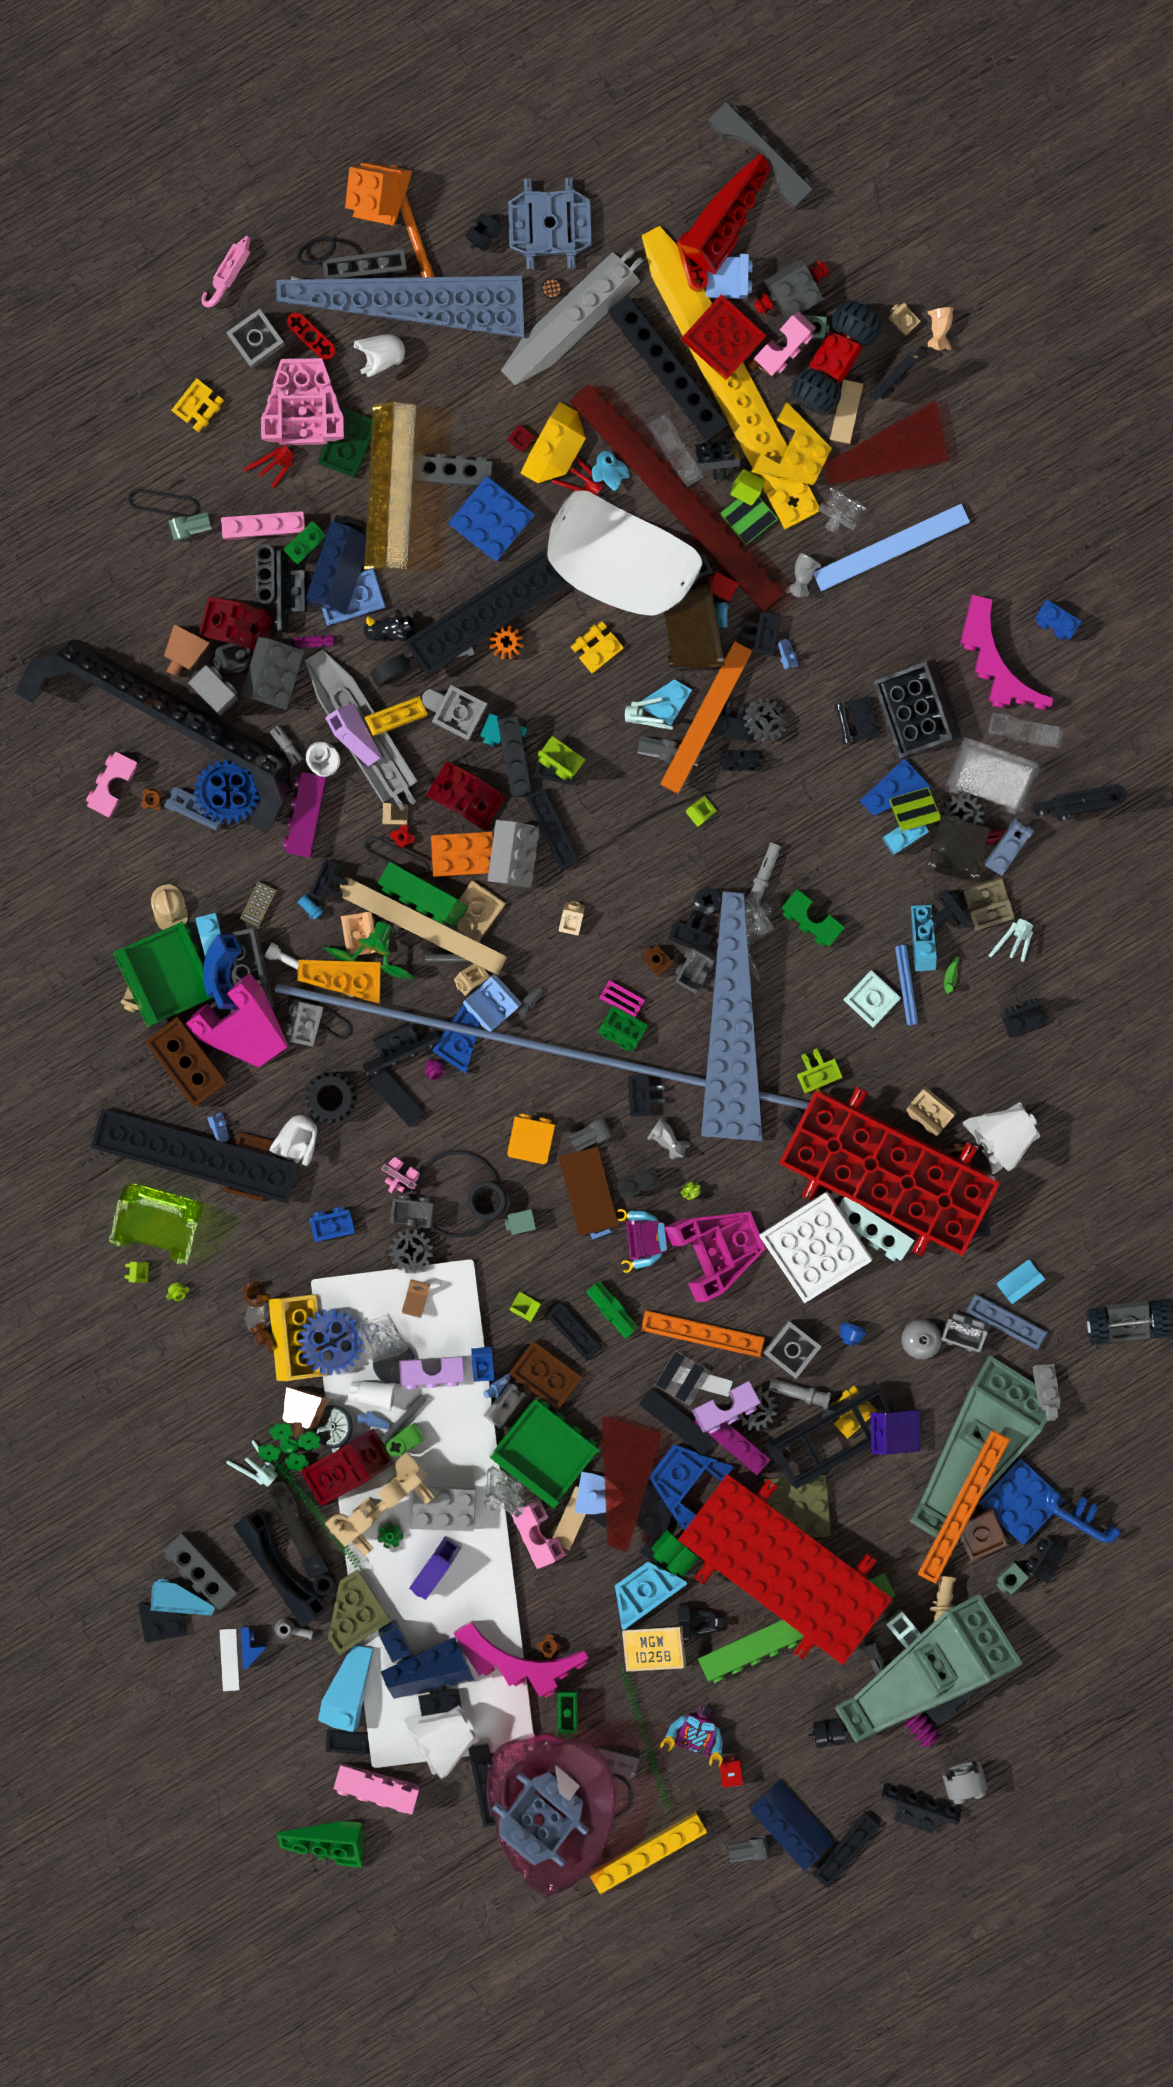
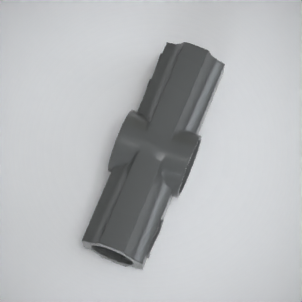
(663, 750)

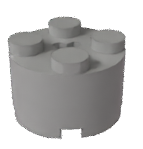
(965, 1782)

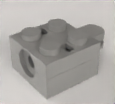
(455, 711)

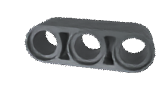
(265, 564)

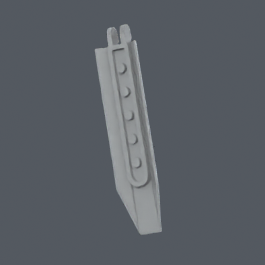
(572, 317)
(338, 689)

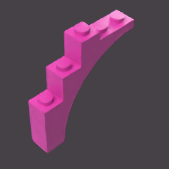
(1005, 686)
(514, 1669)

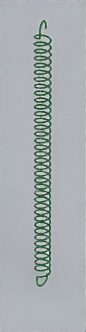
(312, 1504)
(658, 1776)

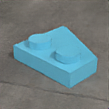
(673, 695)

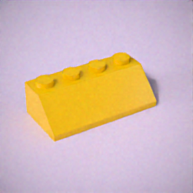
(287, 1318)

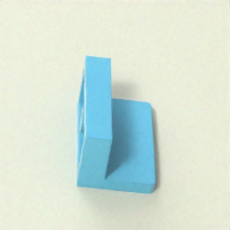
(1020, 1281)

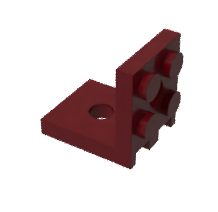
(235, 622)
(466, 795)

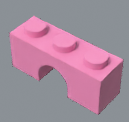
(798, 331)
(117, 767)
(542, 1550)

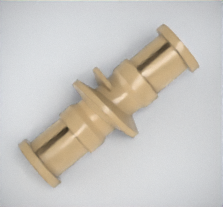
(944, 1596)

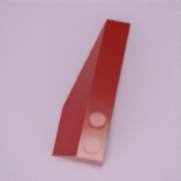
(719, 223)

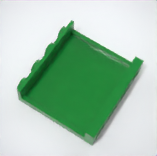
(163, 973)
(544, 1452)

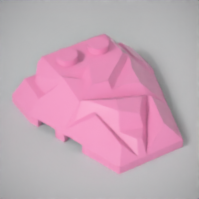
(302, 405)

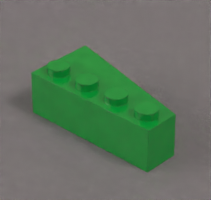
(425, 896)

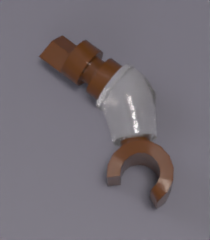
(255, 1314)

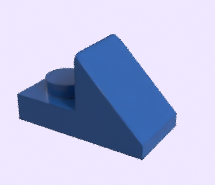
(482, 1364)
(249, 1652)

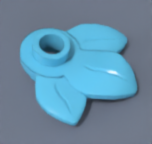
(609, 472)

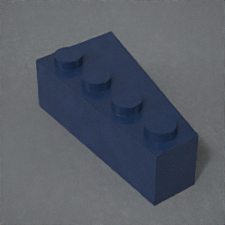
(428, 1670)

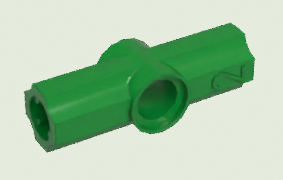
(612, 1309)

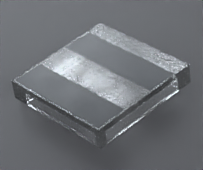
(682, 1378)

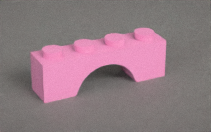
(262, 525)

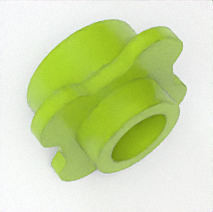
(691, 1190)
(177, 1291)

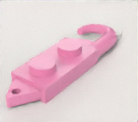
(228, 270)

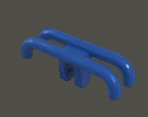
(1051, 1503)

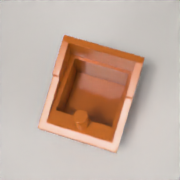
(376, 191)

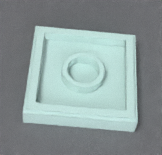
(872, 998)

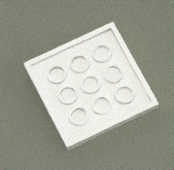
(815, 1247)

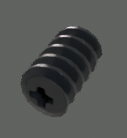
(699, 903)

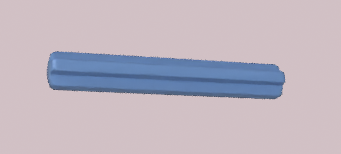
(906, 984)

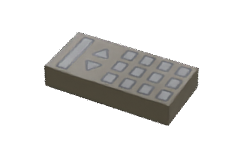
(258, 904)

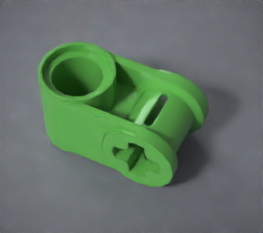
(408, 1438)

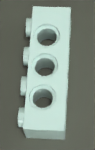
(901, 1241)

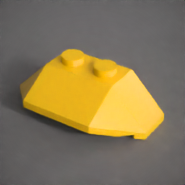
(555, 446)

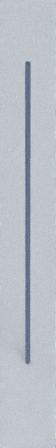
(519, 1041)

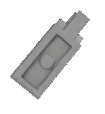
(1047, 1390)

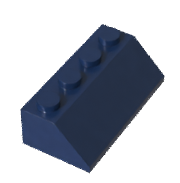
(337, 569)
(791, 1825)

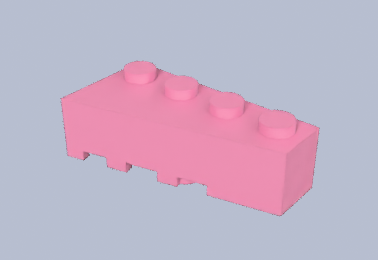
(376, 1788)

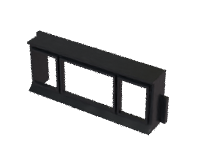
(819, 1420)

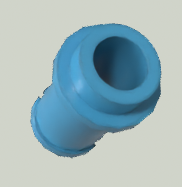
(722, 614)
(310, 907)

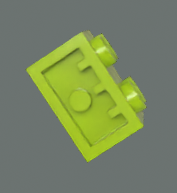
(560, 758)

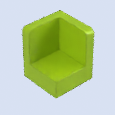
(747, 487)
(525, 1306)

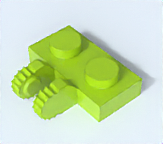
(819, 1075)

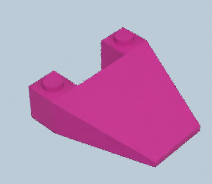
(248, 1031)
(724, 1247)

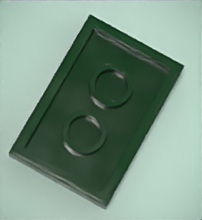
(348, 453)

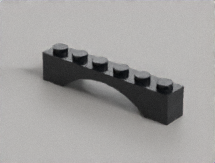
(301, 1600)

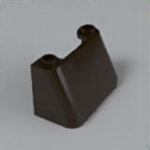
(694, 630)

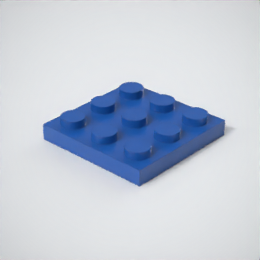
(491, 518)
(1019, 1501)

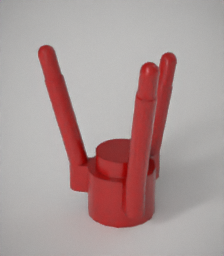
(283, 457)
(593, 487)

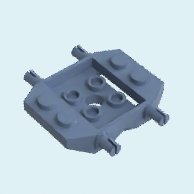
(549, 240)
(539, 1841)

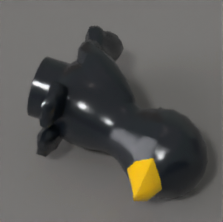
(396, 628)

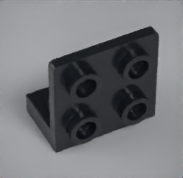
(1024, 1018)
(1046, 1559)

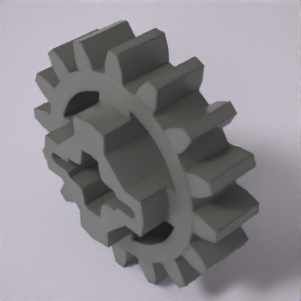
(765, 720)
(971, 815)
(421, 1249)
(767, 1411)

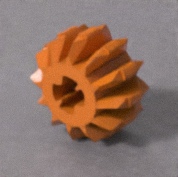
(500, 646)

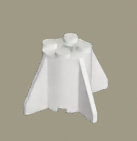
(1004, 1135)
(442, 1738)

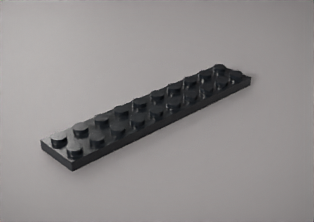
(485, 613)
(195, 1156)

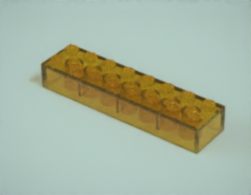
(390, 486)

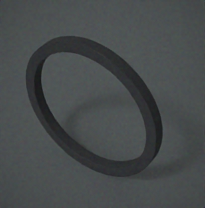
(324, 238)

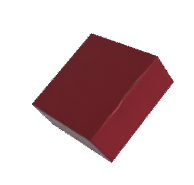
(520, 438)

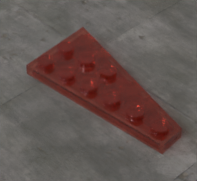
(903, 446)
(627, 1467)

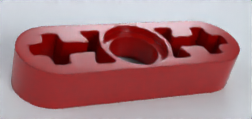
(701, 275)
(318, 351)

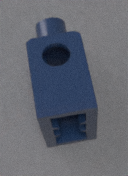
(395, 1642)

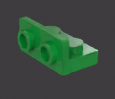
(304, 542)
(622, 1029)

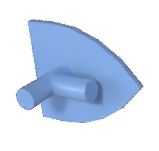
(590, 1494)

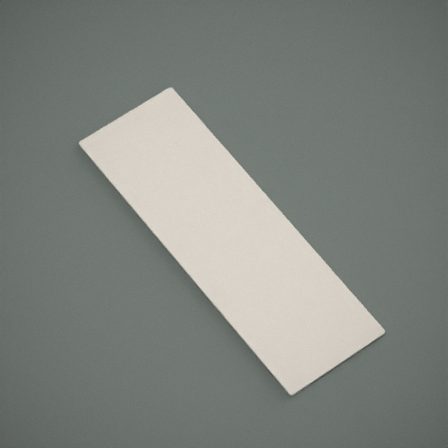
(454, 1454)

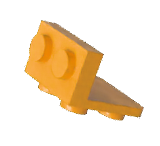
(531, 1139)

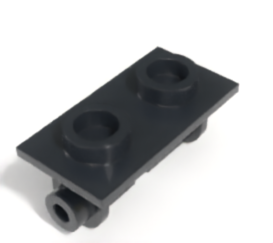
(751, 761)

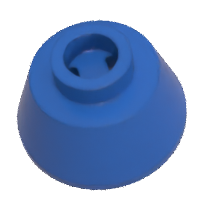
(851, 1333)

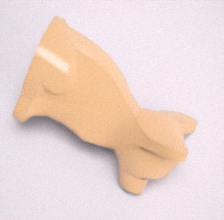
(941, 324)

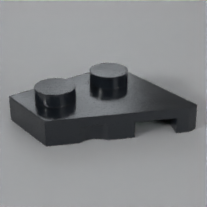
(159, 1624)

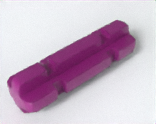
(313, 641)

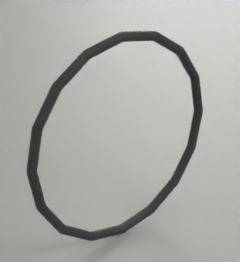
(458, 1153)

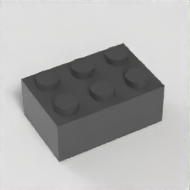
(272, 673)

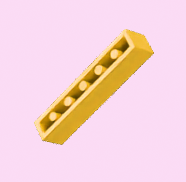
(648, 1852)

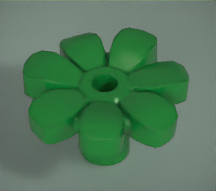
(389, 1530)

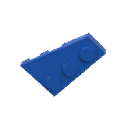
(899, 781)
(456, 1046)

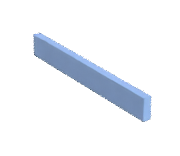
(891, 547)

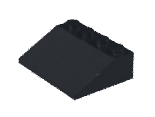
(917, 708)

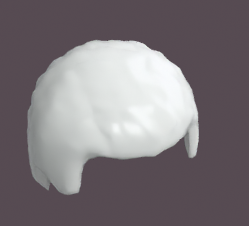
(322, 759)

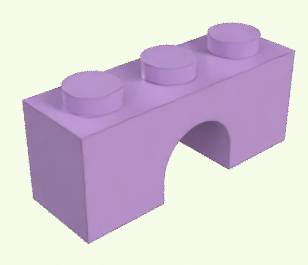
(449, 1372)
(711, 1417)

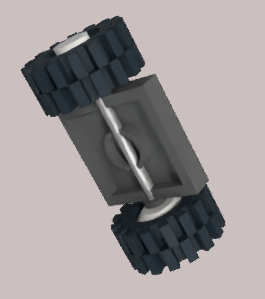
(1128, 1322)

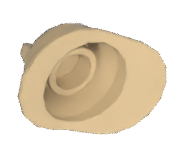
(168, 906)

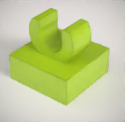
(138, 1272)

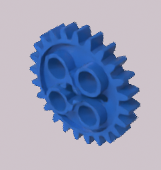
(209, 792)
(339, 1358)

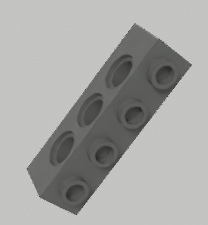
(366, 265)
(439, 477)
(198, 1559)

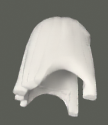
(381, 352)
(296, 1140)

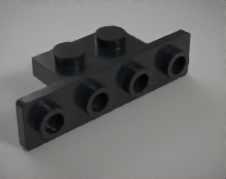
(290, 591)
(398, 1044)
(919, 1810)

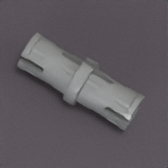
(286, 745)

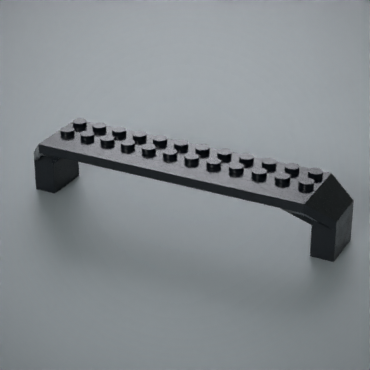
(267, 766)

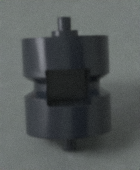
(483, 232)
(828, 1733)

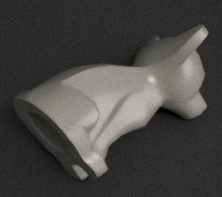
(804, 572)
(665, 1137)

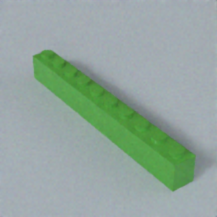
(761, 1643)

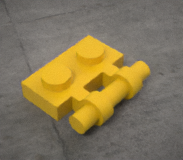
(193, 400)
(600, 652)
(847, 1422)

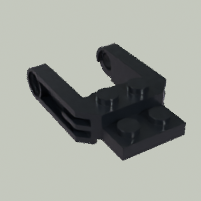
(1080, 802)

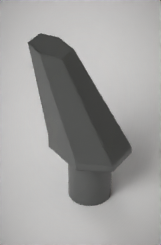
(529, 1001)

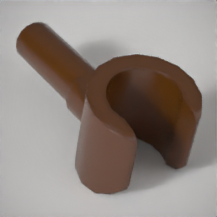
(753, 365)

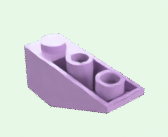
(352, 732)

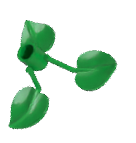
(374, 942)

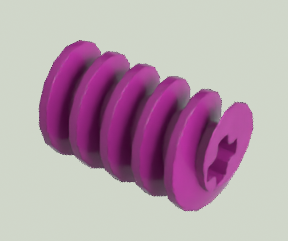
(923, 1730)

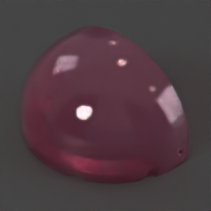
(535, 1756)

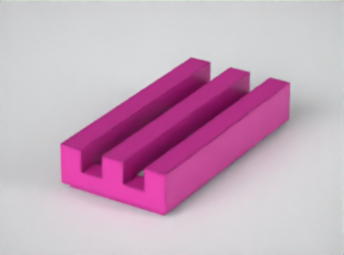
(606, 990)

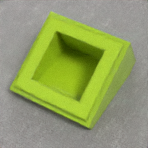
(701, 811)

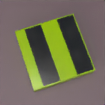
(914, 809)

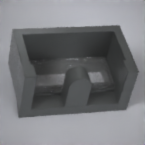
(696, 967)
(412, 1212)
(964, 1332)

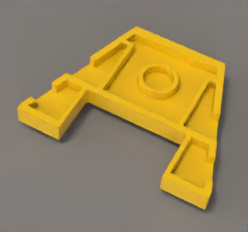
(803, 455)

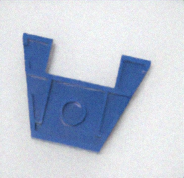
(676, 1476)

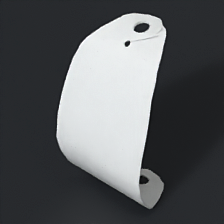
(620, 556)

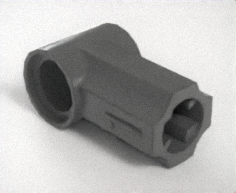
(592, 1134)
(754, 1849)

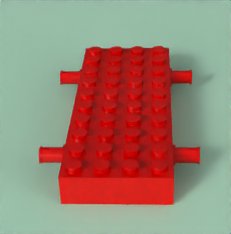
(890, 1171)
(785, 1569)

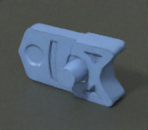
(788, 656)
(219, 1128)

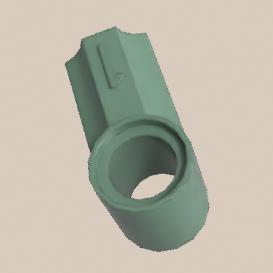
(186, 526)

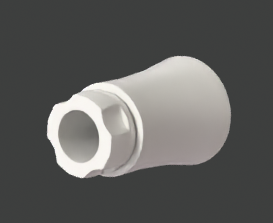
(373, 1394)

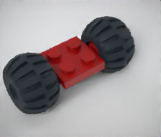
(836, 356)

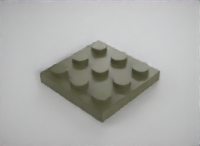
(803, 1506)

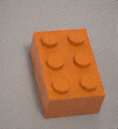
(461, 854)

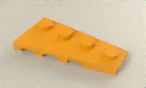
(345, 977)

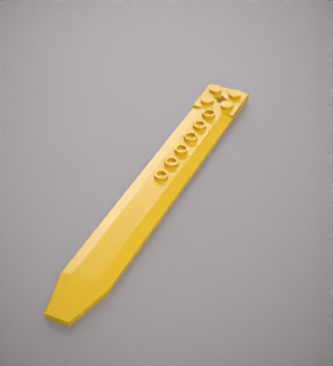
(738, 394)

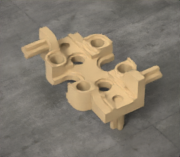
(408, 1478)

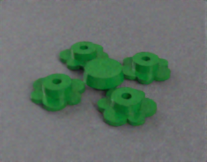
(289, 1445)

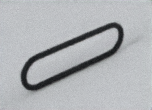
(162, 494)
(400, 849)
(332, 1013)

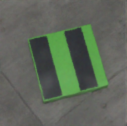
(748, 520)

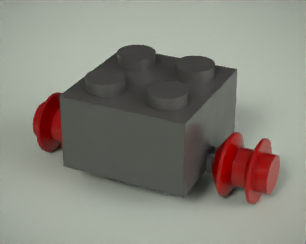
(793, 289)

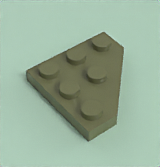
(355, 1613)

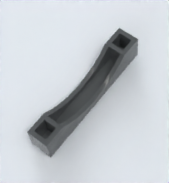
(731, 125)

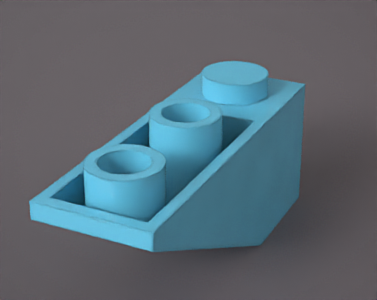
(923, 938)

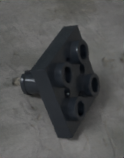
(717, 457)
(951, 910)

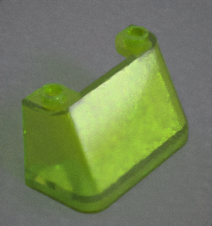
(156, 1221)

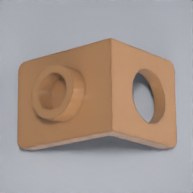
(415, 1299)

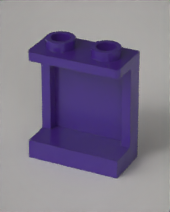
(895, 1432)

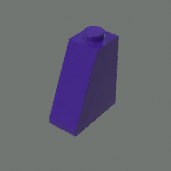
(435, 1568)

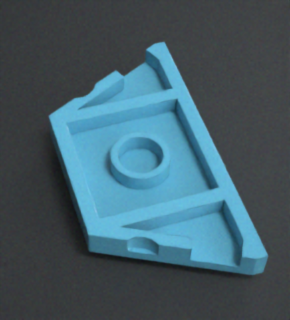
(644, 1591)

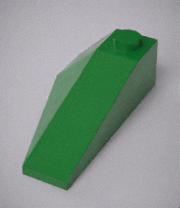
(335, 1840)

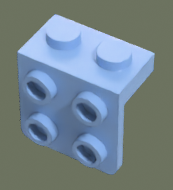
(731, 279)
(492, 1003)

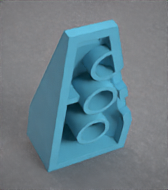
(345, 1696)

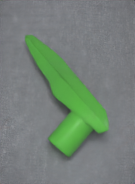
(951, 976)

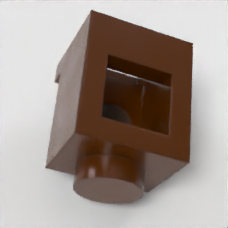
(657, 968)

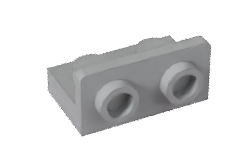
(302, 1022)

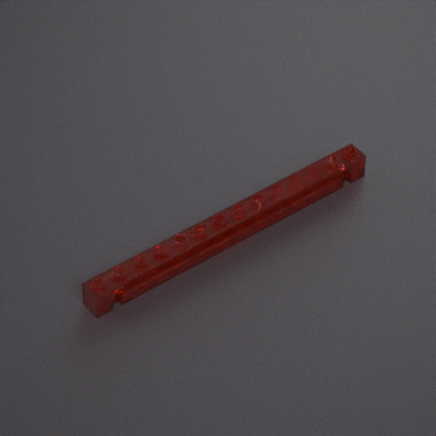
(676, 498)

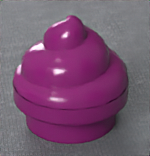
(434, 1069)

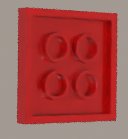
(723, 337)

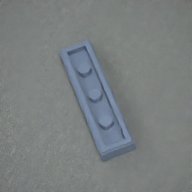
(1006, 1321)

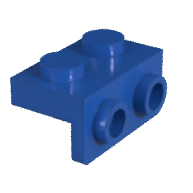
(331, 1225)

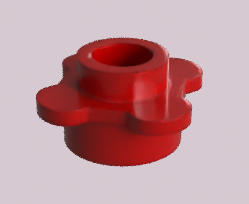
(408, 838)

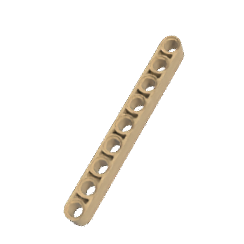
(423, 926)

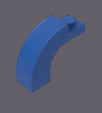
(217, 969)

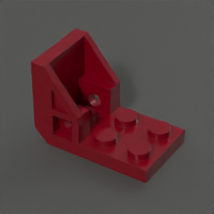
(347, 1467)

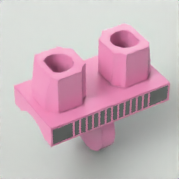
(393, 1169)

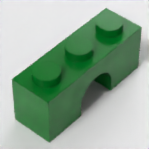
(796, 909)

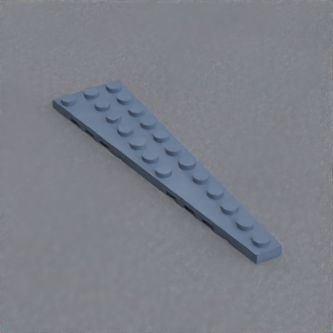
(464, 303)
(731, 1077)

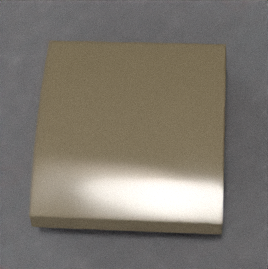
(988, 903)

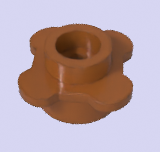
(152, 804)
(548, 1652)

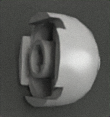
(915, 1331)

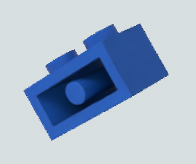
(1057, 620)

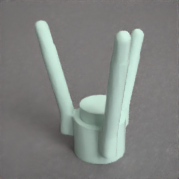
(635, 714)
(1022, 931)
(265, 1474)

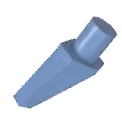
(497, 1387)
(373, 1420)

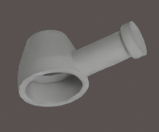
(292, 1630)

